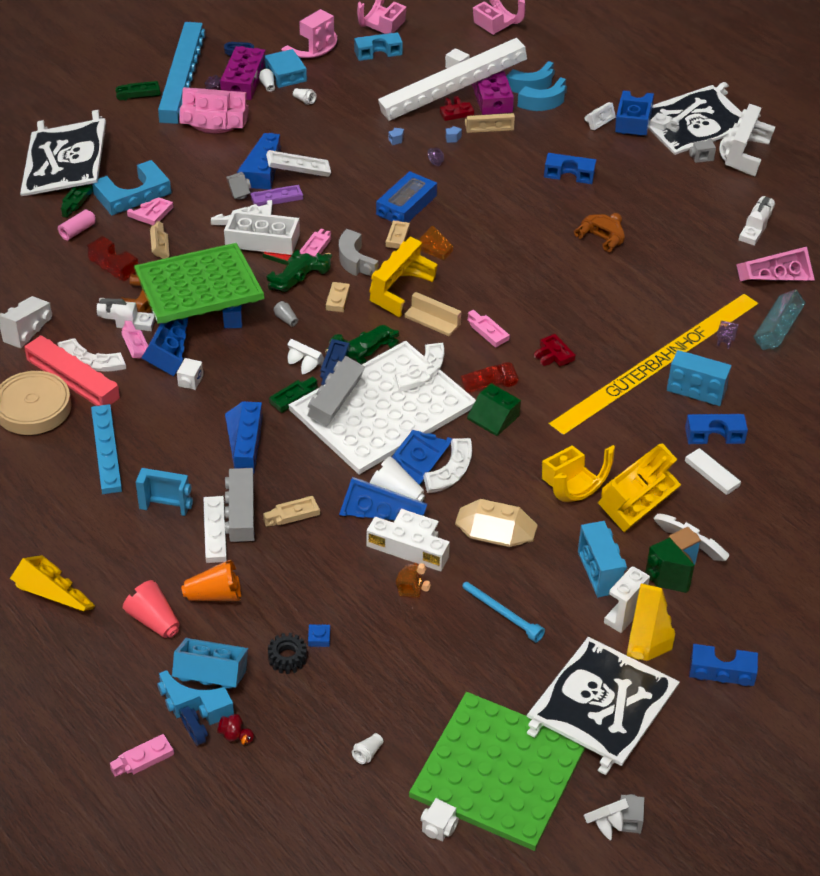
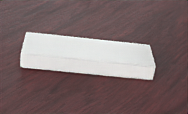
(713, 471)

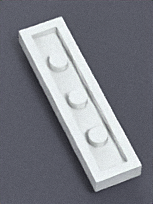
(298, 163)
(214, 529)

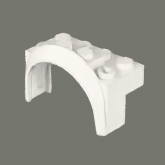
(746, 130)

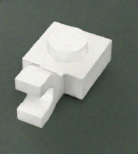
(663, 121)

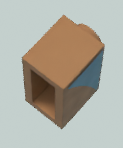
(688, 542)

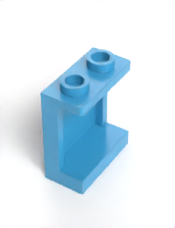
(286, 68)
(163, 488)

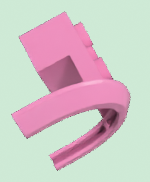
(497, 17)
(381, 18)
(320, 32)

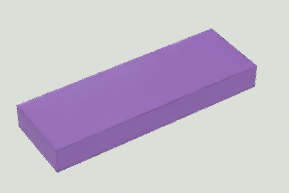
(277, 195)

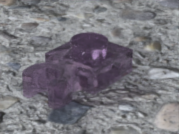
(726, 333)

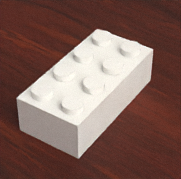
(262, 232)

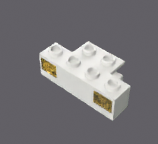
(409, 538)

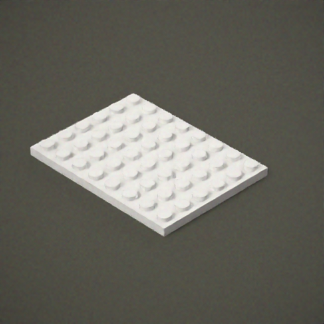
(380, 417)

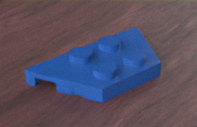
(420, 453)

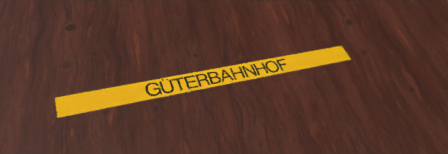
(651, 365)

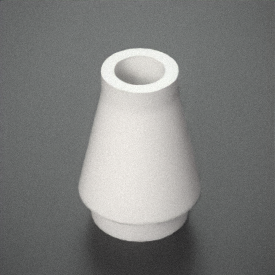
(267, 78)
(307, 96)
(366, 749)

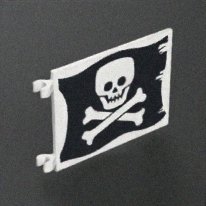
(701, 116)
(64, 156)
(602, 702)

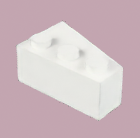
(24, 321)

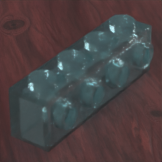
(779, 320)

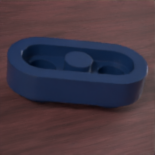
(230, 46)
(190, 721)

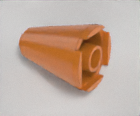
(214, 584)

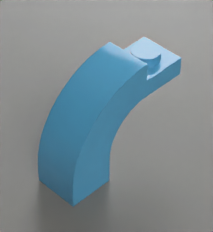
(537, 80)
(544, 99)

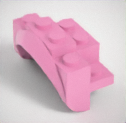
(212, 111)

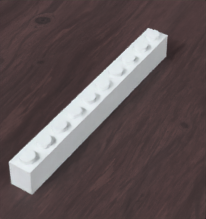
(452, 79)

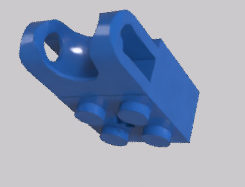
(634, 113)

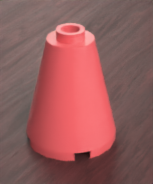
(152, 609)

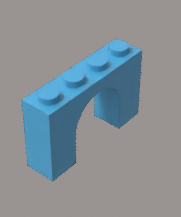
(119, 200)

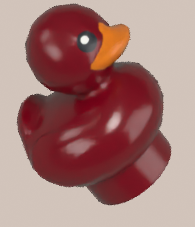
(231, 729)

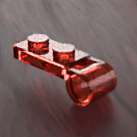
(494, 374)

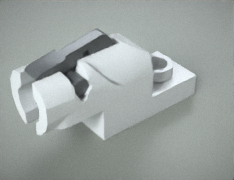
(757, 220)
(124, 311)

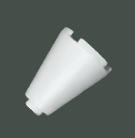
(396, 479)

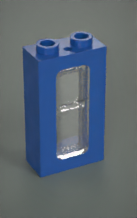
(406, 198)

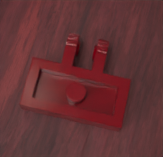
(456, 111)
(556, 351)

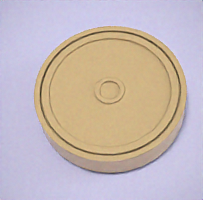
(33, 402)

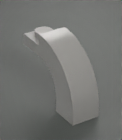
(350, 259)

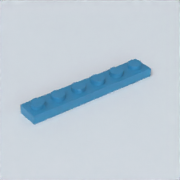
(106, 449)

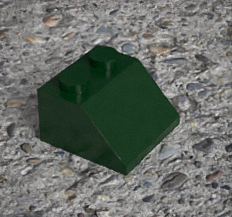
(494, 409)
(669, 566)

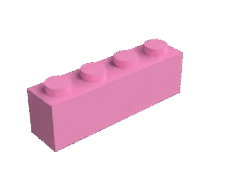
(781, 266)

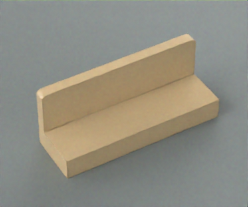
(488, 123)
(434, 314)

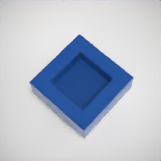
(319, 635)

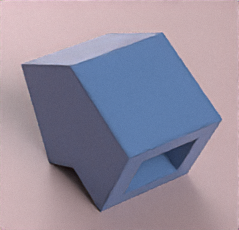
(453, 134)
(396, 136)

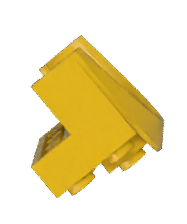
(403, 262)
(629, 498)

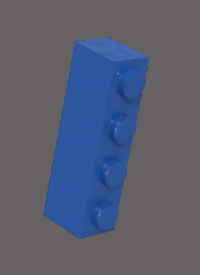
(244, 432)

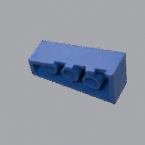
(256, 164)
(167, 346)

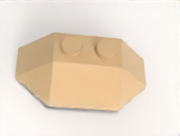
(496, 523)

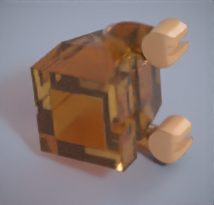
(410, 580)

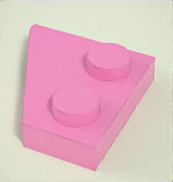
(151, 211)

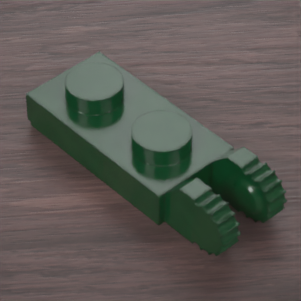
(137, 90)

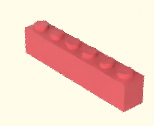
(76, 374)

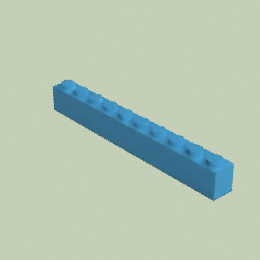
(181, 71)

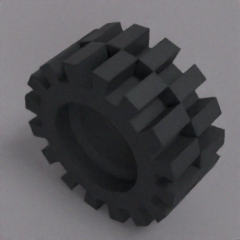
(287, 643)

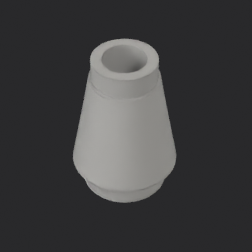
(285, 313)

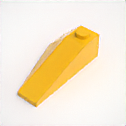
(44, 579)
(651, 625)

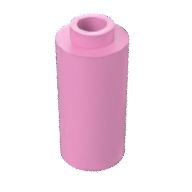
(76, 224)

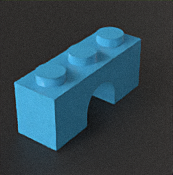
(388, 43)

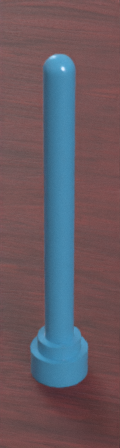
(534, 631)

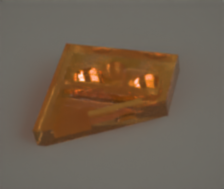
(435, 244)

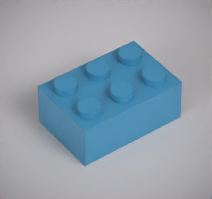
(698, 377)
(600, 557)
(209, 662)

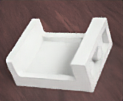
(627, 592)

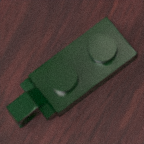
(75, 199)
(292, 393)

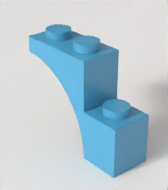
(210, 703)

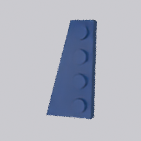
(374, 501)

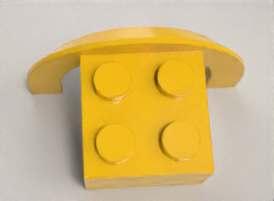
(570, 478)

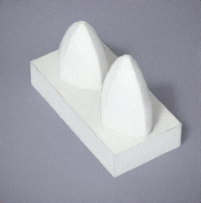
(600, 116)
(311, 357)
(608, 816)

